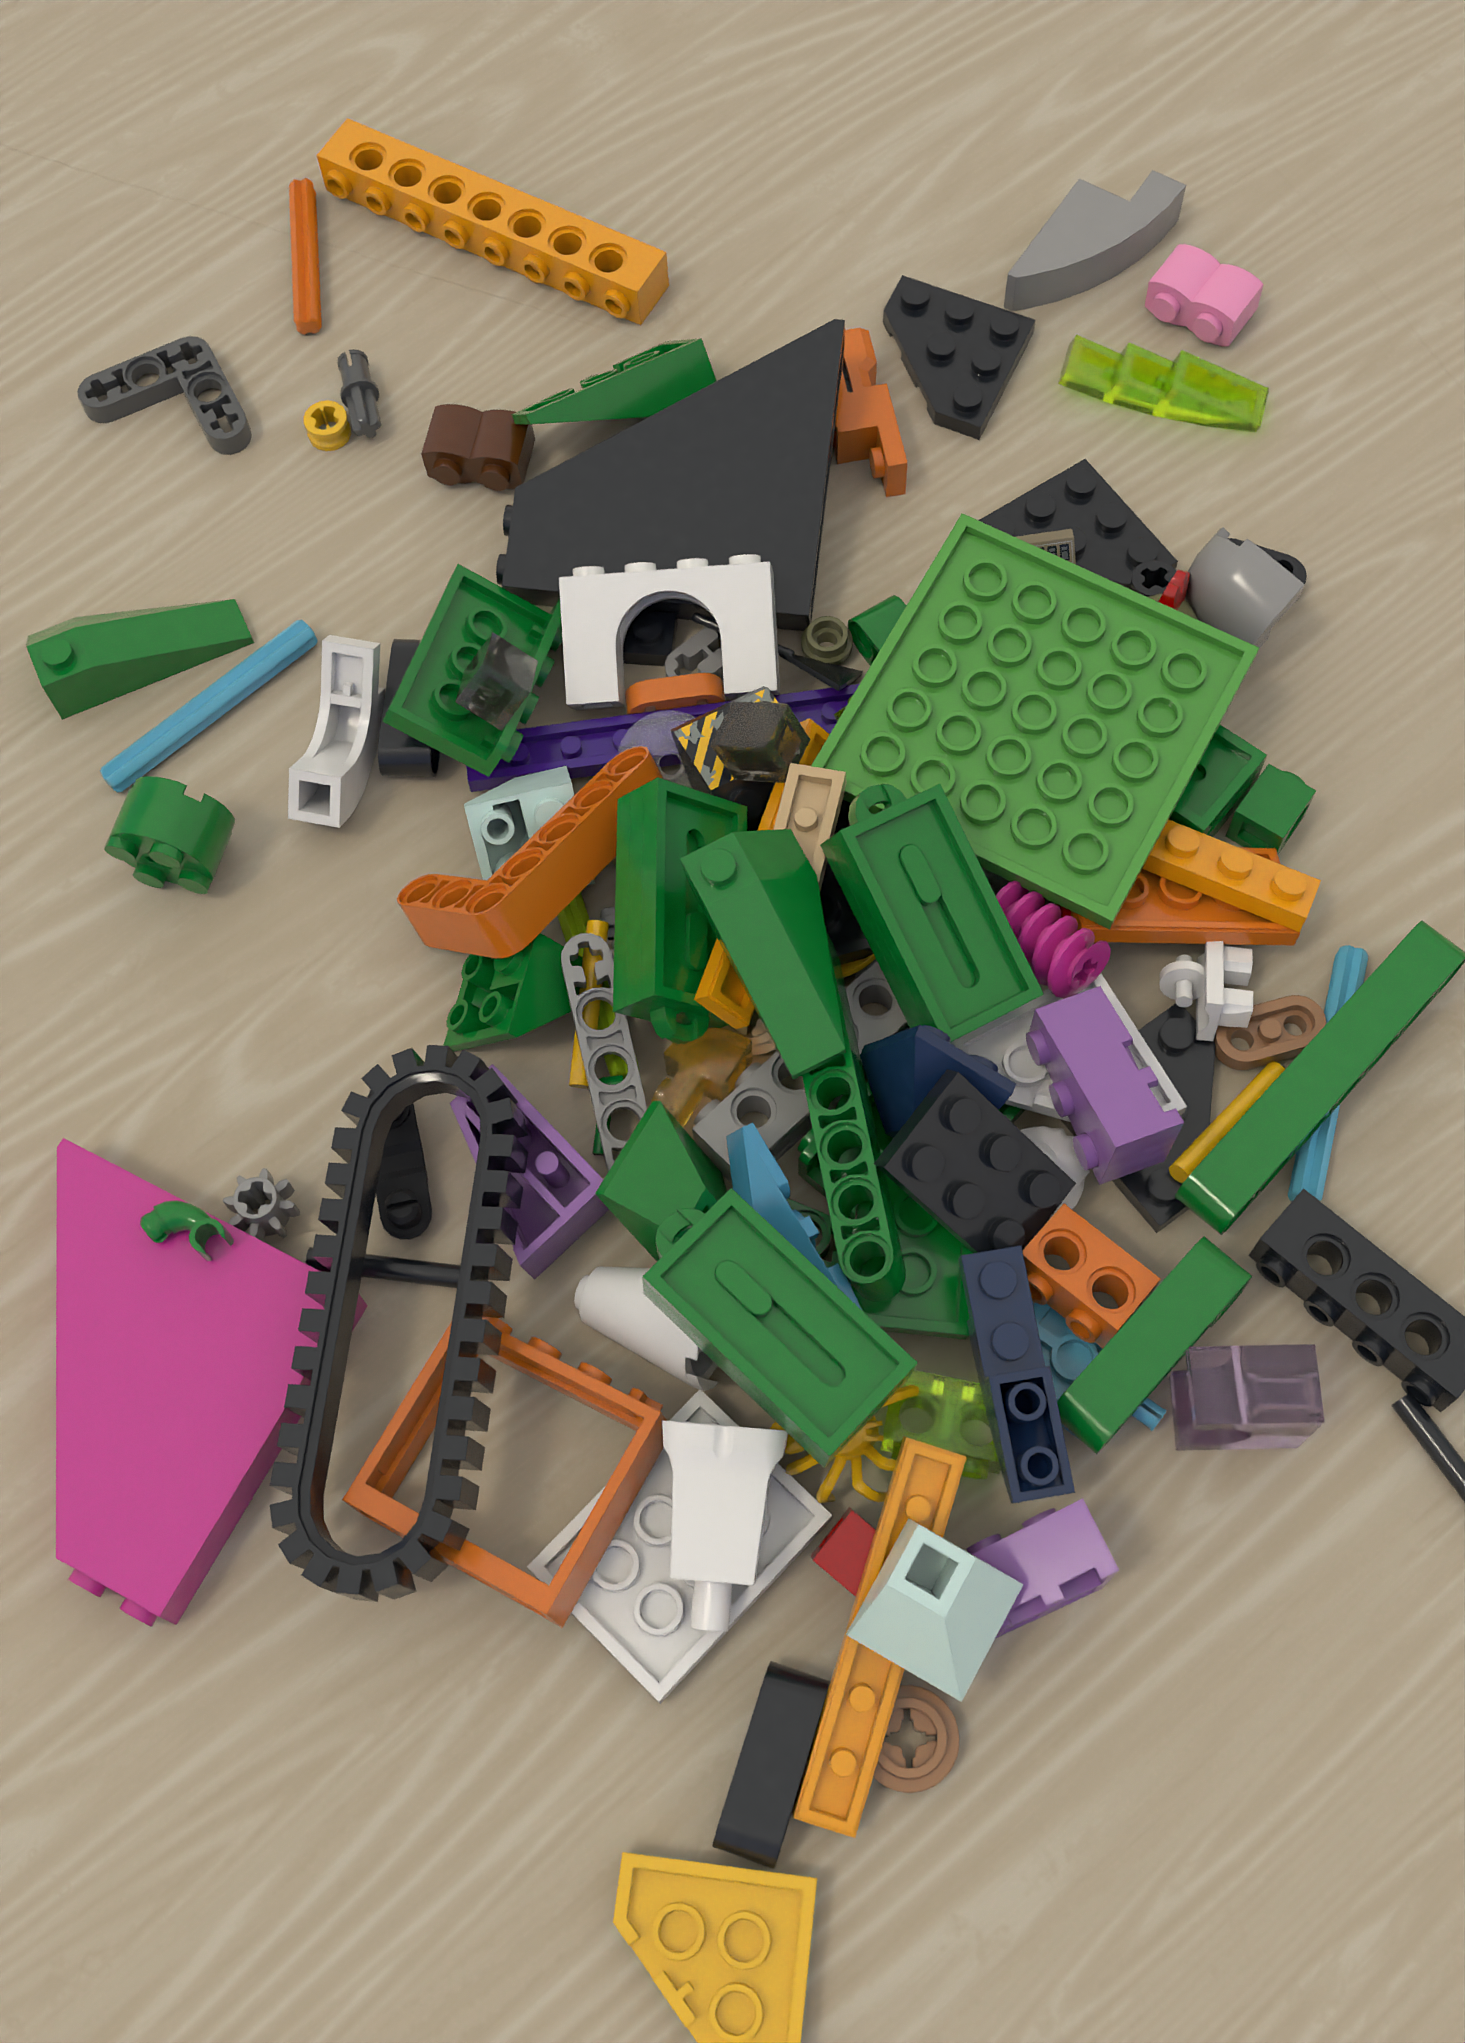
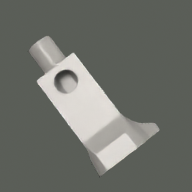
(718, 1509)

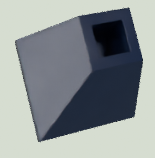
(910, 1064)

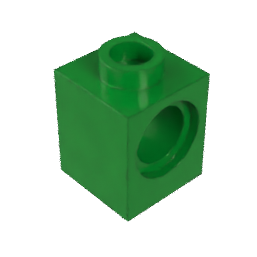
(1271, 810)

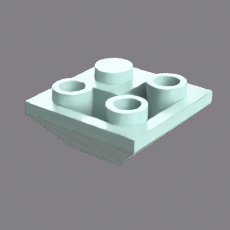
(513, 813)
(934, 1609)

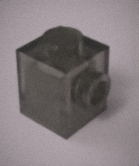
(496, 681)
(760, 741)

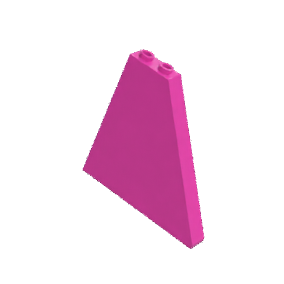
(162, 1386)

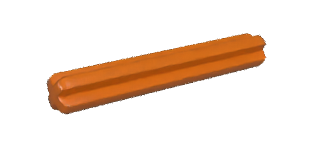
(305, 256)

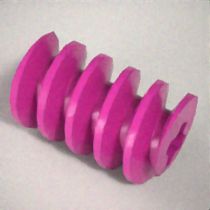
(1052, 945)

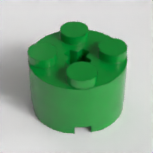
(170, 835)

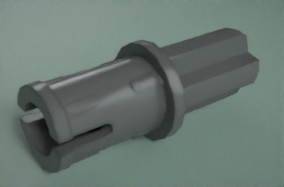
(359, 393)

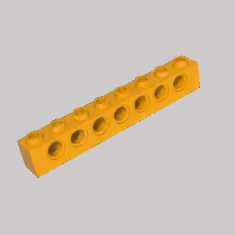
(494, 221)

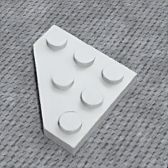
(1006, 1046)

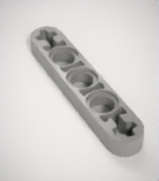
(598, 1043)

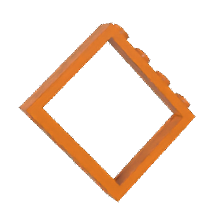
(416, 1419)

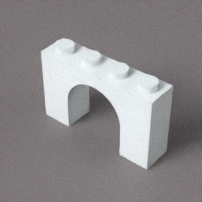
(602, 607)

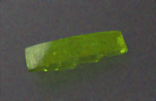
(1174, 390)

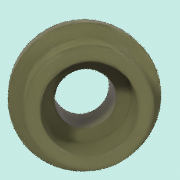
(827, 630)

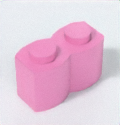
(1203, 295)

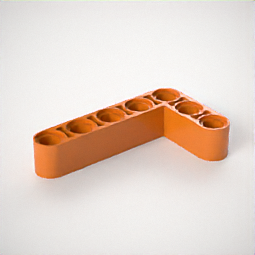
(537, 881)

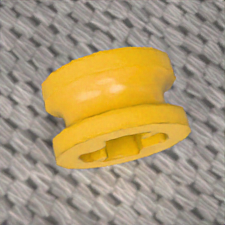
(326, 412)

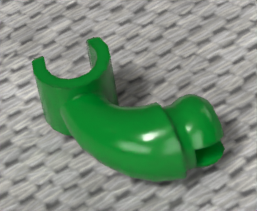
(181, 1216)

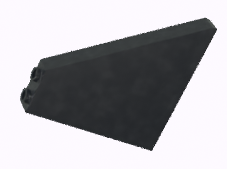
(701, 479)

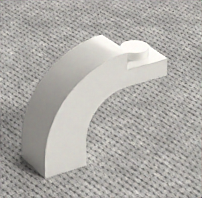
(338, 762)

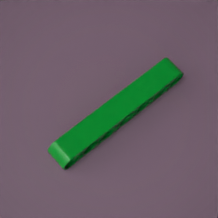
(1320, 1077)
(859, 1180)

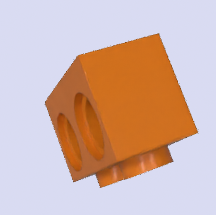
(1095, 1266)

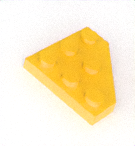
(721, 1944)

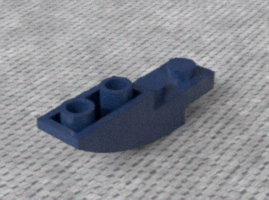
(1014, 1376)

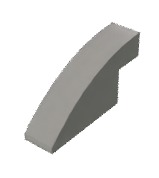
(1092, 240)

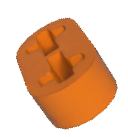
(674, 692)

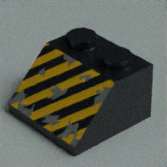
(706, 769)

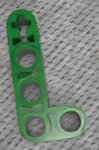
(1151, 1344)

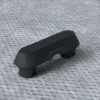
(403, 1179)

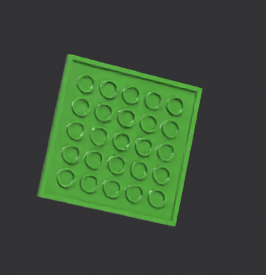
(1044, 713)

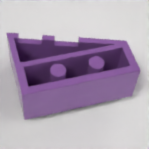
(1100, 1086)
(557, 1185)

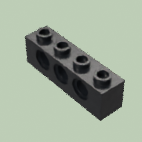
(1362, 1267)

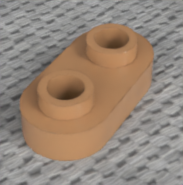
(1267, 1035)

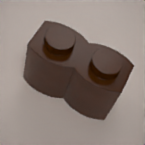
(477, 447)

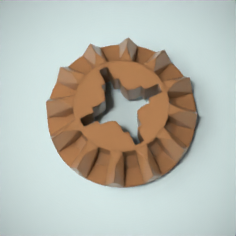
(930, 1761)

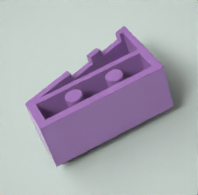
(1056, 1559)

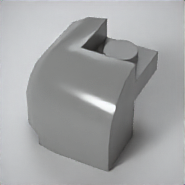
(1240, 588)

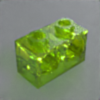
(949, 1405)

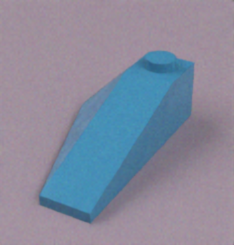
(766, 1190)

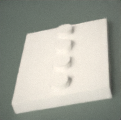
(633, 1600)

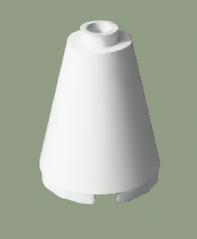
(615, 1306)

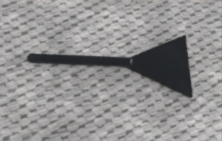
(831, 674)

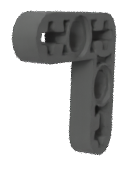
(185, 379)

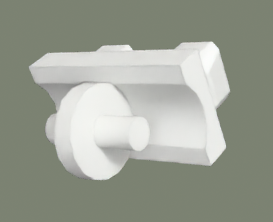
(1205, 983)

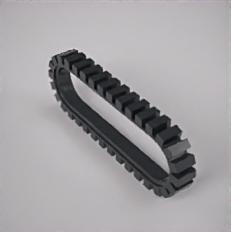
(338, 1291)

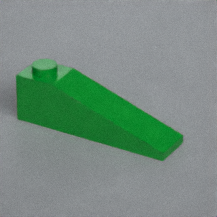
(632, 390)
(120, 652)
(774, 932)

